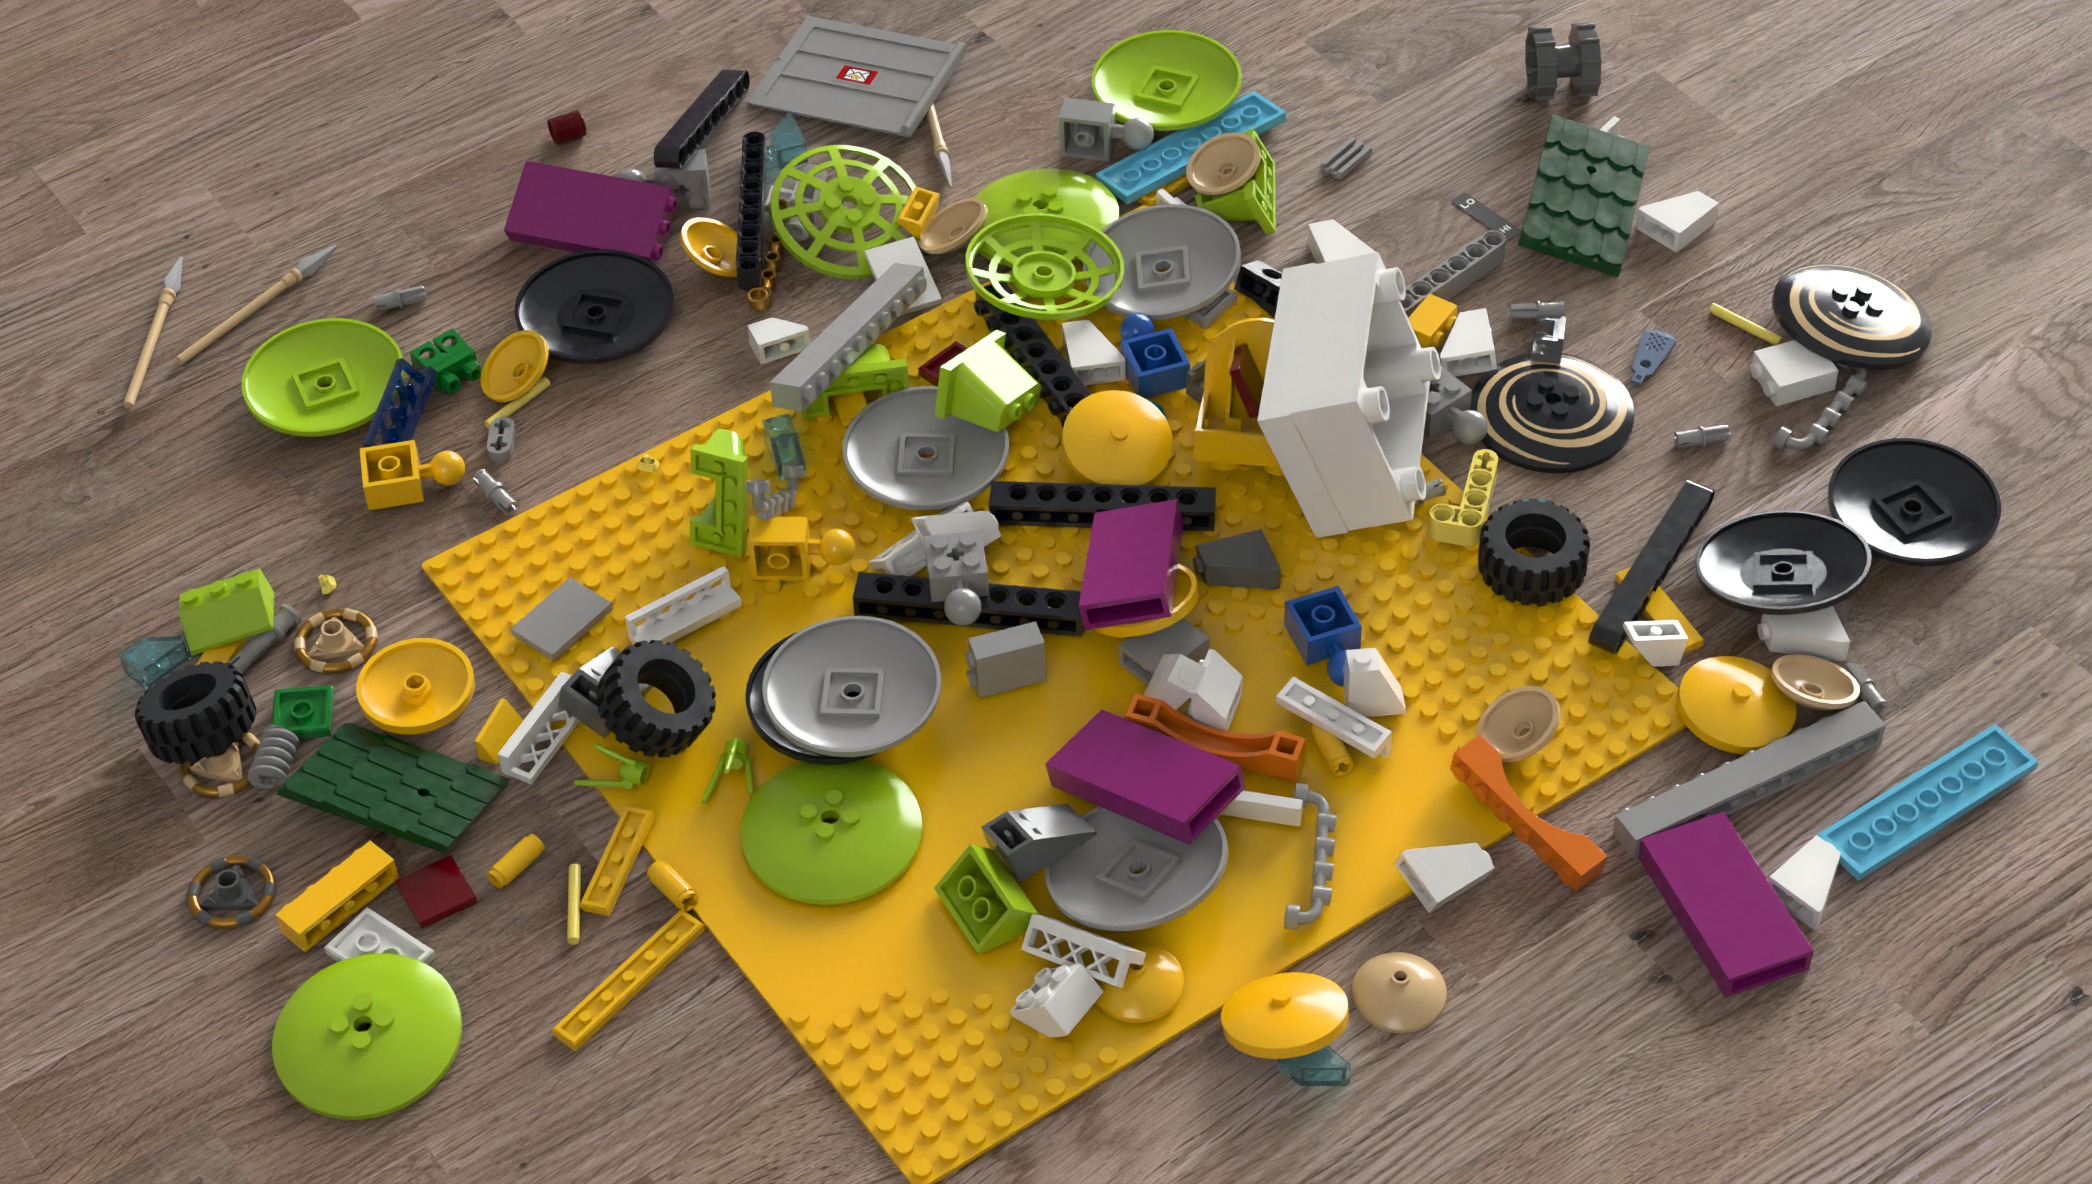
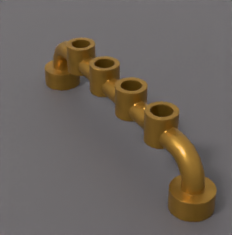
(761, 298)

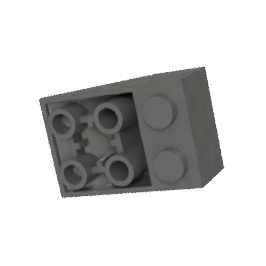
(580, 691)
(1036, 837)

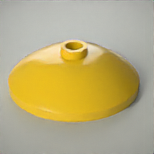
(710, 246)
(514, 366)
(1145, 992)

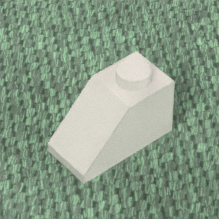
(777, 339)
(1658, 641)

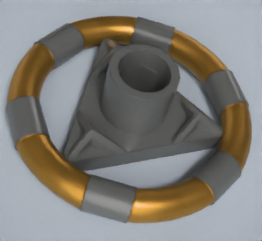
(230, 892)

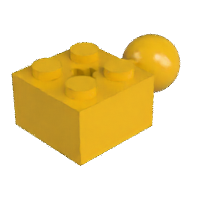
(395, 476)
(783, 548)

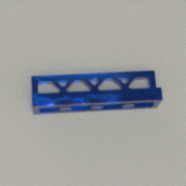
(407, 414)

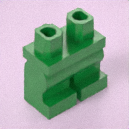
(450, 362)

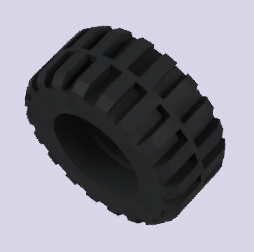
(1526, 577)
(195, 712)
(635, 719)

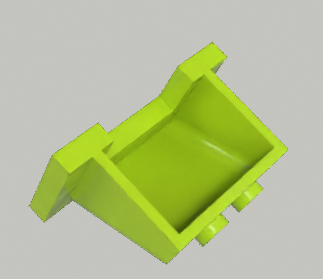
(1253, 200)
(868, 372)
(986, 386)
(724, 521)

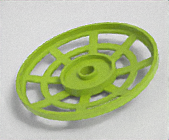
(834, 213)
(1031, 268)

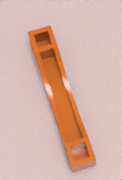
(1266, 753)
(1567, 853)

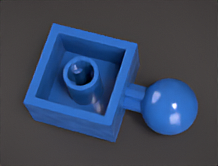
(1152, 358)
(1323, 629)

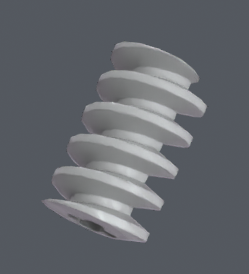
(273, 757)

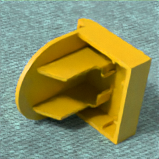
(1223, 429)

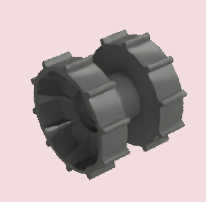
(1578, 60)

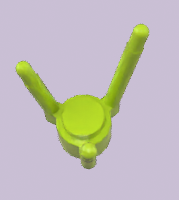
(733, 758)
(631, 770)

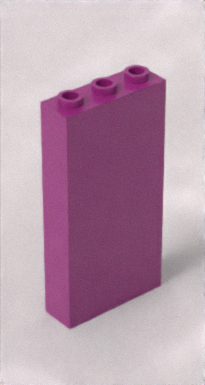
(589, 212)
(1131, 565)
(1146, 776)
(1725, 904)

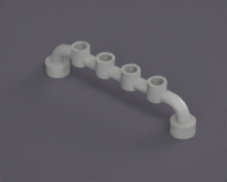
(1829, 417)
(778, 502)
(1322, 869)

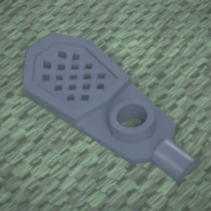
(1652, 350)

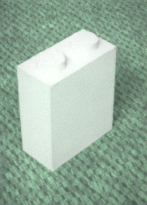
(1792, 372)

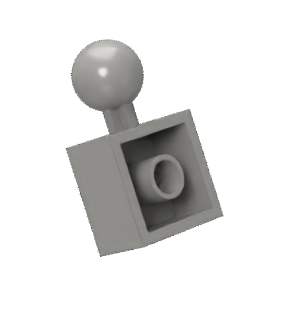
(1090, 130)
(689, 184)
(1450, 405)
(957, 573)

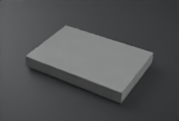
(561, 619)

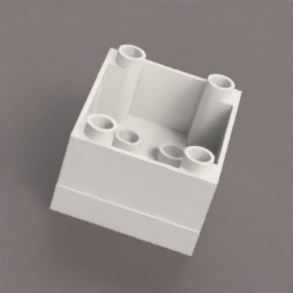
(1347, 394)

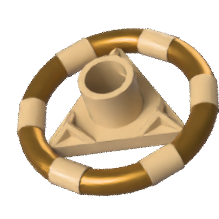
(335, 641)
(223, 766)

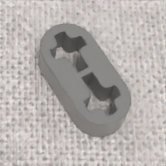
(496, 439)

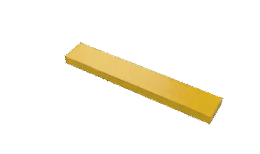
(628, 980)

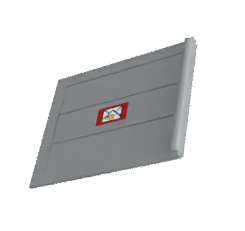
(858, 76)

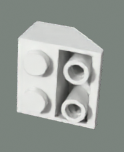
(1217, 693)
(1057, 1000)

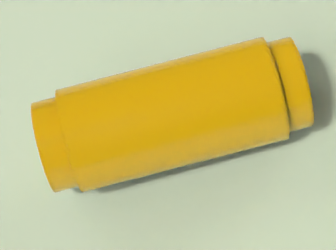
(1333, 751)
(515, 861)
(672, 886)

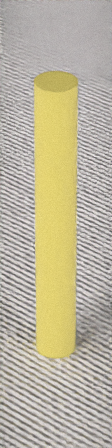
(1745, 324)
(516, 404)
(573, 920)

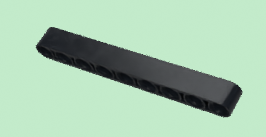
(701, 119)
(751, 211)
(1651, 566)

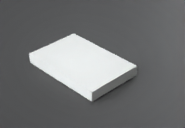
(908, 253)
(374, 934)

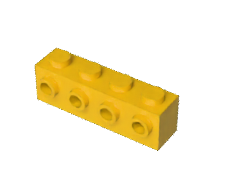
(337, 896)

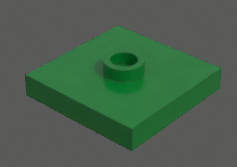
(305, 710)

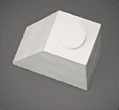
(1678, 219)
(1333, 242)
(1469, 345)
(1092, 354)
(958, 523)
(1808, 633)
(1175, 679)
(1371, 685)
(1443, 871)
(1806, 880)

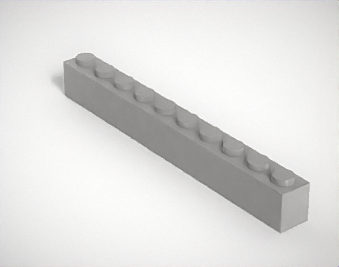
(847, 337)
(1753, 775)

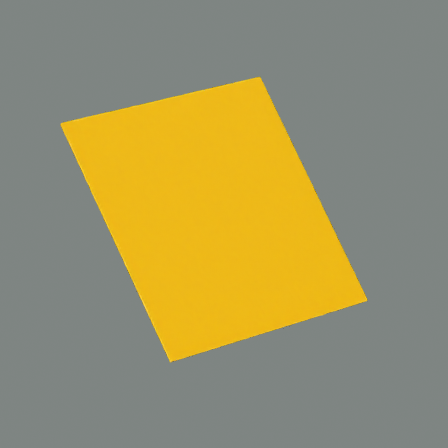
(889, 984)

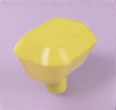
(647, 464)
(327, 584)

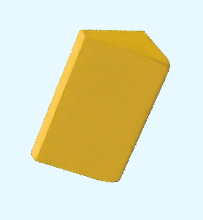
(919, 211)
(849, 406)
(497, 731)

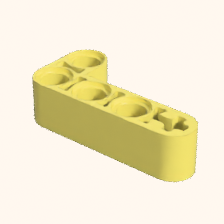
(1463, 523)

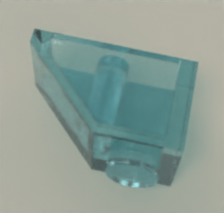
(786, 142)
(782, 442)
(154, 658)
(1317, 1068)

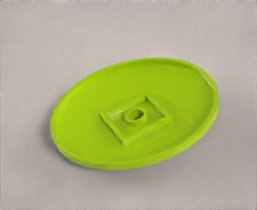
(1139, 69)
(1057, 192)
(288, 371)
(838, 861)
(372, 1071)

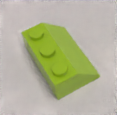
(227, 611)
(985, 899)

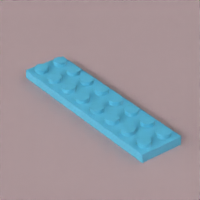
(1169, 156)
(1928, 801)

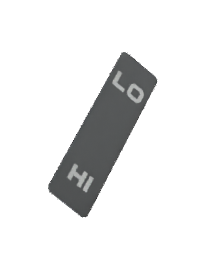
(1486, 215)

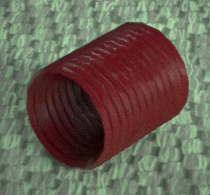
(567, 127)

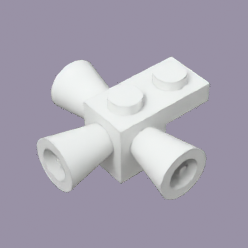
(810, 195)

